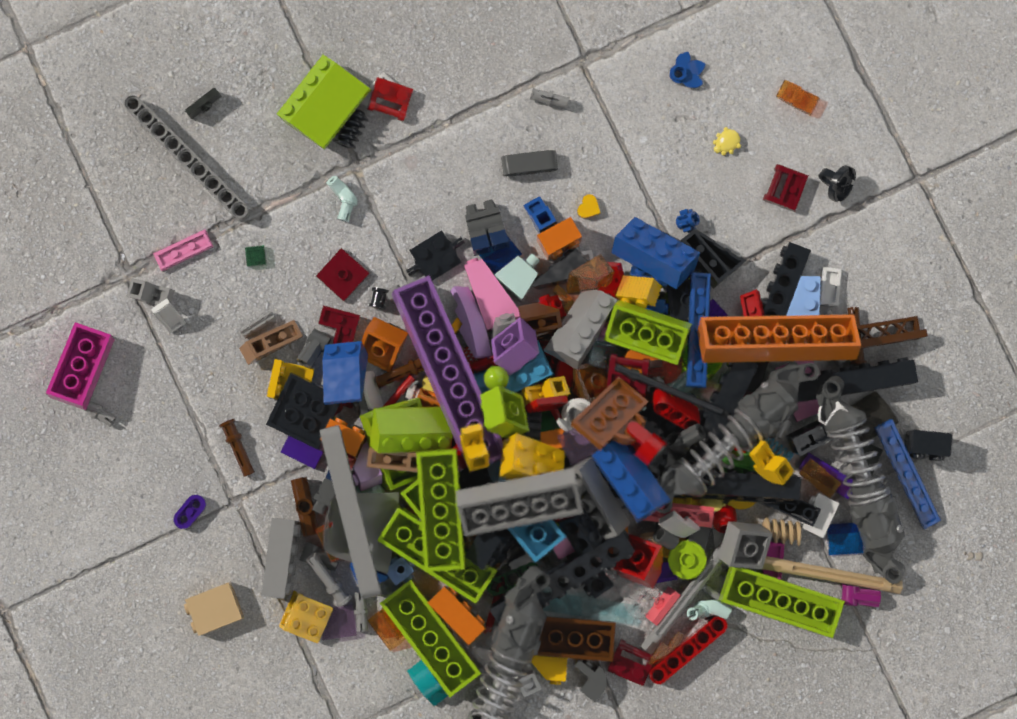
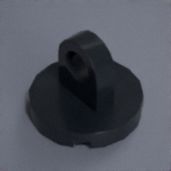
(838, 182)

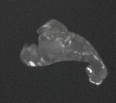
(632, 593)

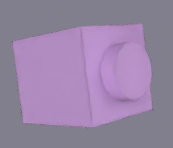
(365, 476)

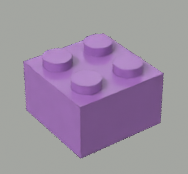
(515, 346)

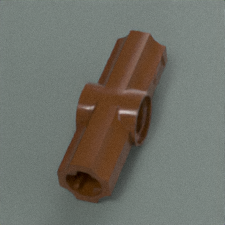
(302, 493)

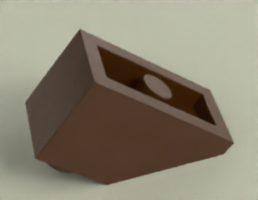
(540, 316)

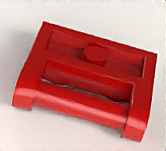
(393, 93)

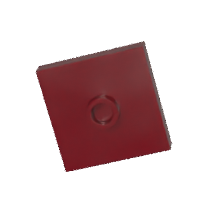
(342, 274)

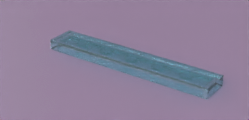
(590, 608)

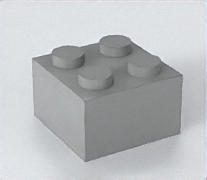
(745, 545)

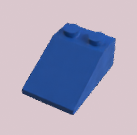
(344, 372)

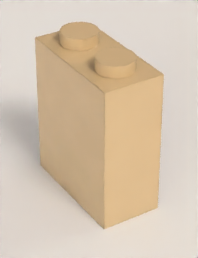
(213, 609)

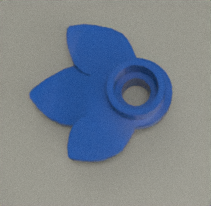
(690, 71)

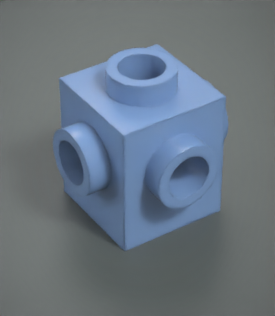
(395, 575)

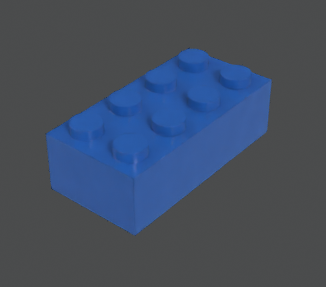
(655, 252)

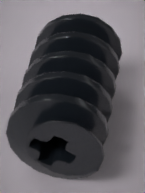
(351, 129)

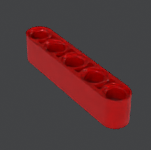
(697, 648)

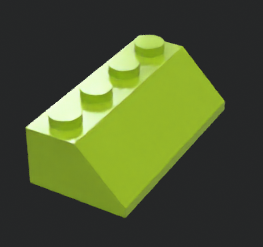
(647, 332)
(409, 430)

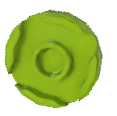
(687, 560)

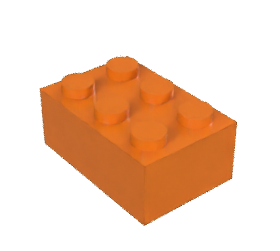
(458, 614)

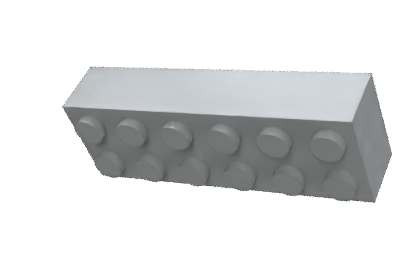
(519, 502)

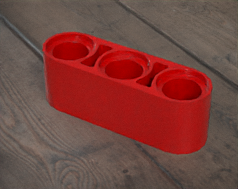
(675, 409)

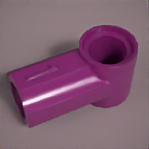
(856, 596)

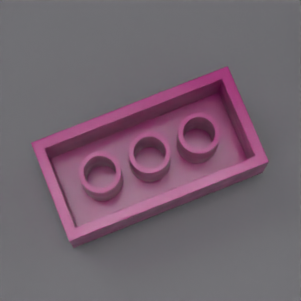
(80, 366)

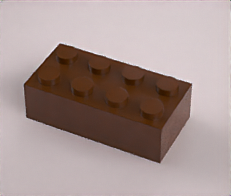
(577, 639)

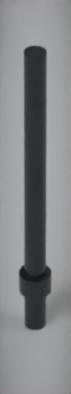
(634, 375)

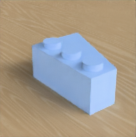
(806, 297)

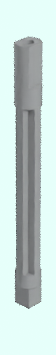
(682, 603)

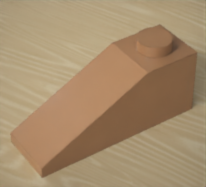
(270, 342)
(395, 461)

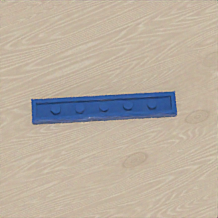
(698, 307)
(907, 474)

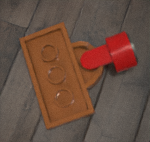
(616, 418)

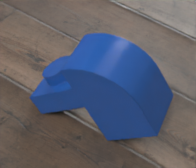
(540, 215)

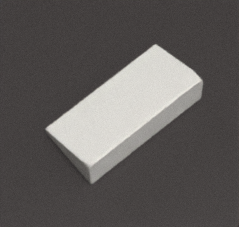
(372, 392)

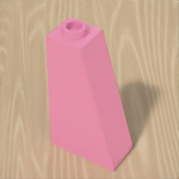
(489, 293)

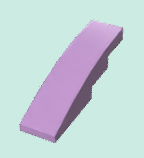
(472, 326)

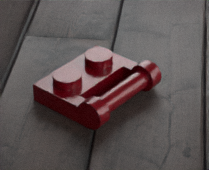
(792, 188)
(613, 375)
(628, 668)

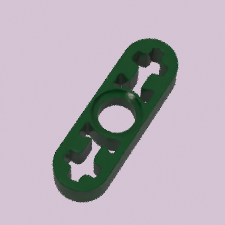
(502, 589)

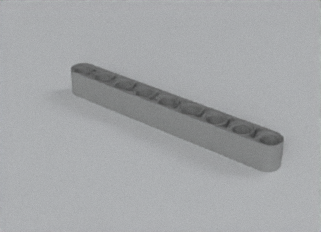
(179, 152)
(350, 512)

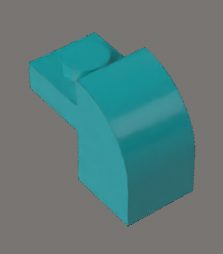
(427, 683)

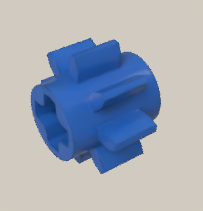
(687, 220)

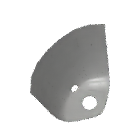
(376, 512)

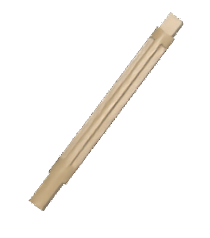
(830, 574)

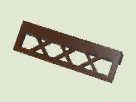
(890, 339)

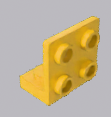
(280, 374)
(305, 617)

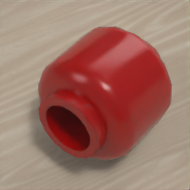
(721, 518)

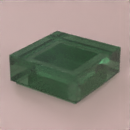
(255, 256)

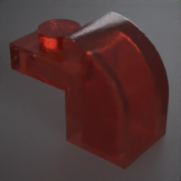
(668, 371)

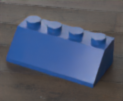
(631, 480)

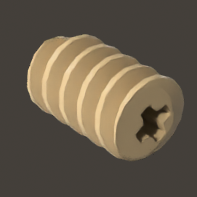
(784, 531)

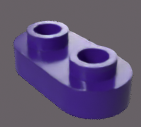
(189, 511)

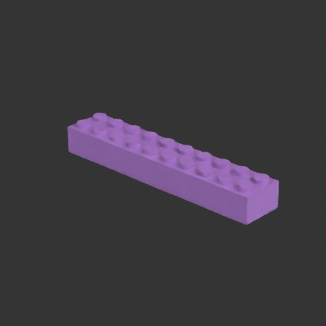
(444, 361)

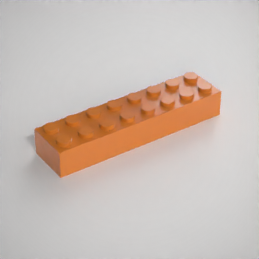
(778, 338)

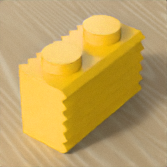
(639, 290)

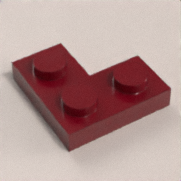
(344, 323)

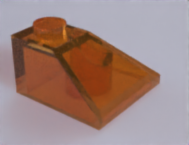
(590, 275)
(589, 382)

